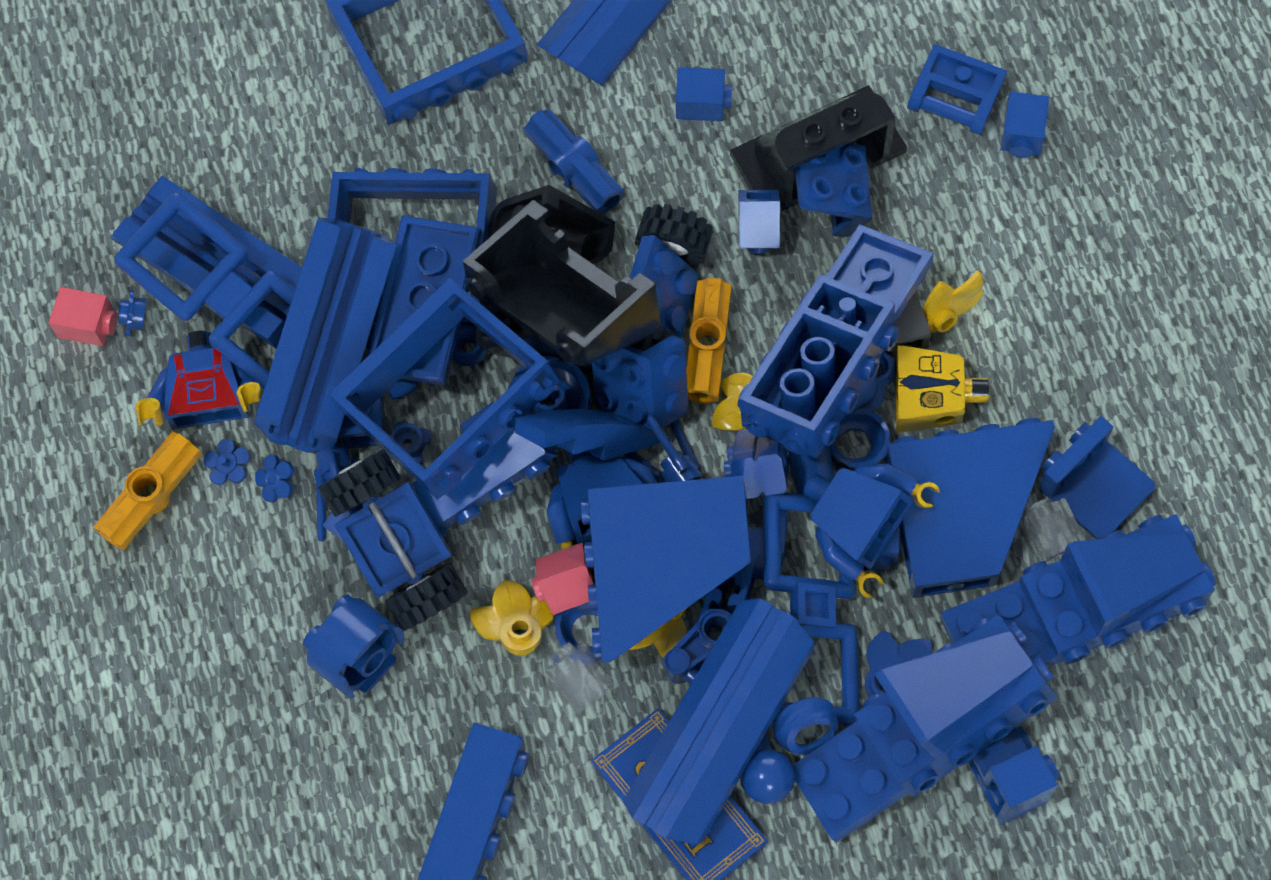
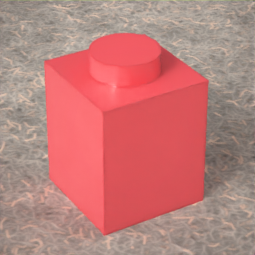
(83, 316)
(563, 579)

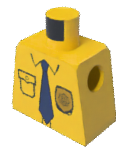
(933, 389)

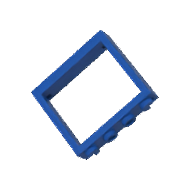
(440, 86)
(400, 184)
(407, 347)

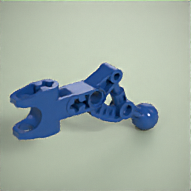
(769, 773)

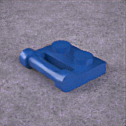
(962, 78)

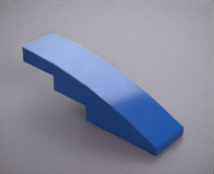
(583, 430)

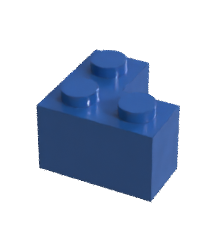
(1014, 775)

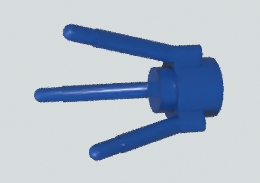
(329, 463)
(677, 465)

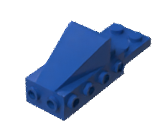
(833, 344)
(1097, 592)
(925, 724)

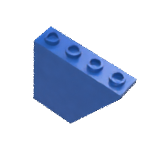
(980, 501)
(659, 553)

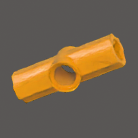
(708, 319)
(132, 512)

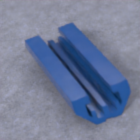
(600, 33)
(190, 256)
(324, 334)
(720, 722)

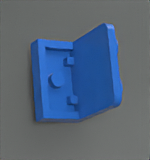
(838, 187)
(644, 382)
(1095, 480)

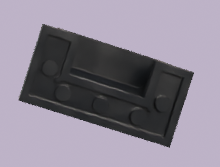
(858, 117)

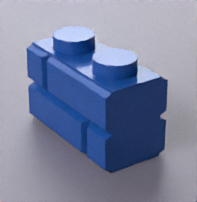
(761, 463)

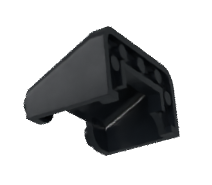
(586, 234)
(559, 292)

